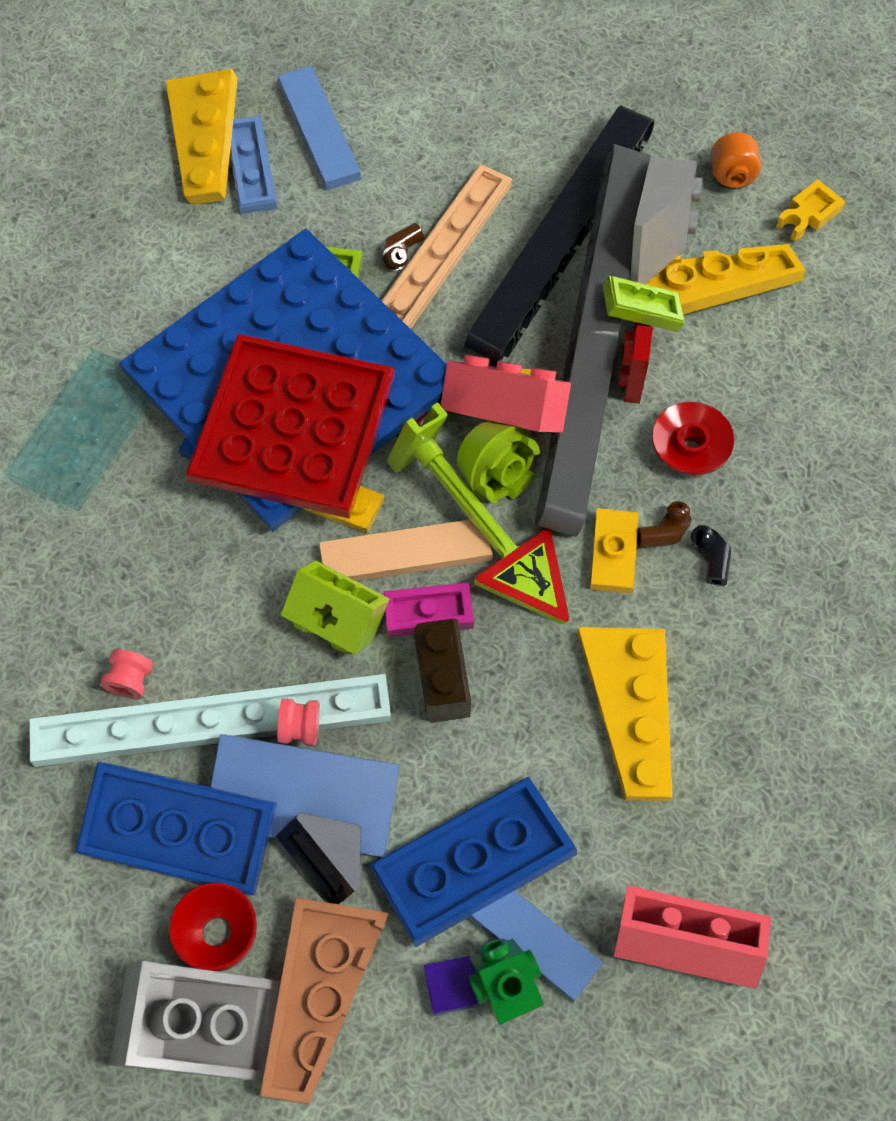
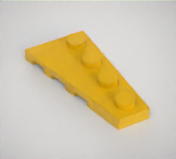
(203, 127)
(725, 278)
(633, 703)

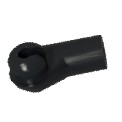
(714, 551)

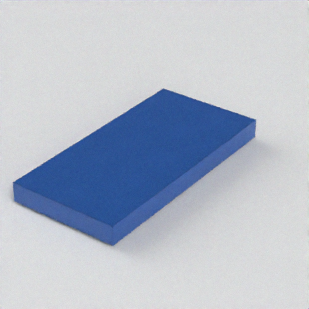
(176, 827)
(472, 861)

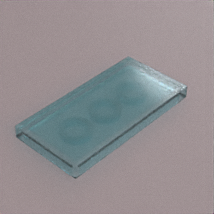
(81, 433)

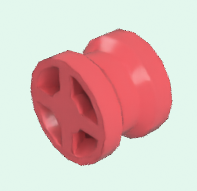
(126, 674)
(298, 722)

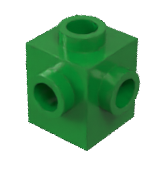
(505, 979)

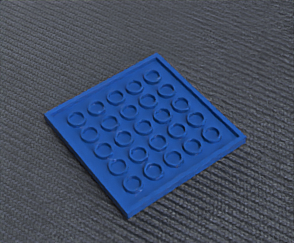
(296, 299)

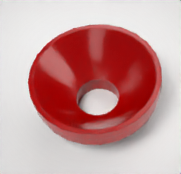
(199, 908)

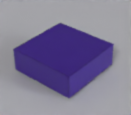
(450, 985)

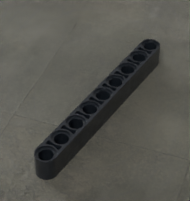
(552, 243)

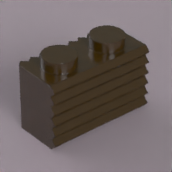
(442, 670)

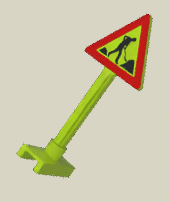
(526, 572)

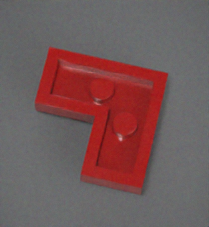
(635, 361)

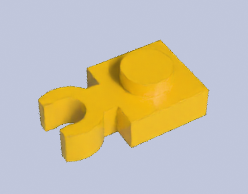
(811, 207)

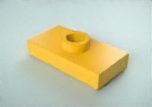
(614, 551)

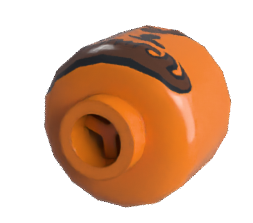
(735, 158)

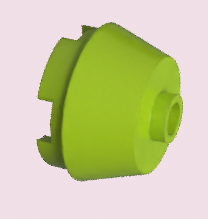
(497, 460)

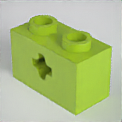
(334, 607)

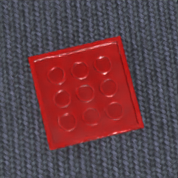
(292, 425)

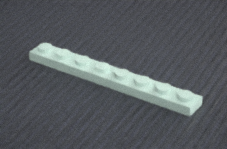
(201, 720)

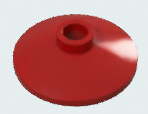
(693, 423)

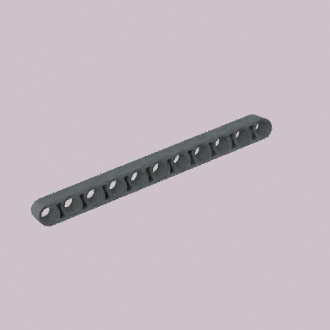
(592, 346)

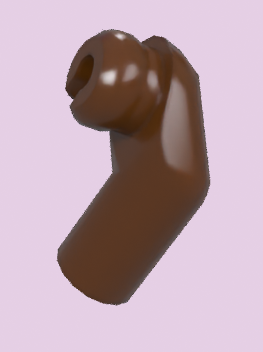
(396, 246)
(670, 528)

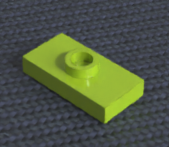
(643, 303)

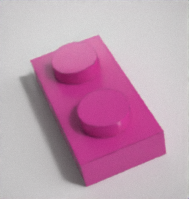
(428, 604)

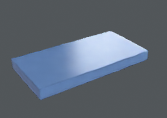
(311, 783)

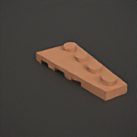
(319, 979)

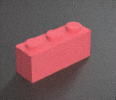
(506, 394)
(693, 937)

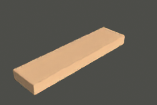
(407, 550)

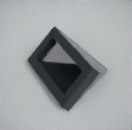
(326, 853)

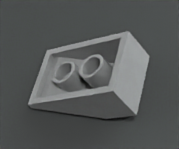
(664, 216)
(194, 1021)

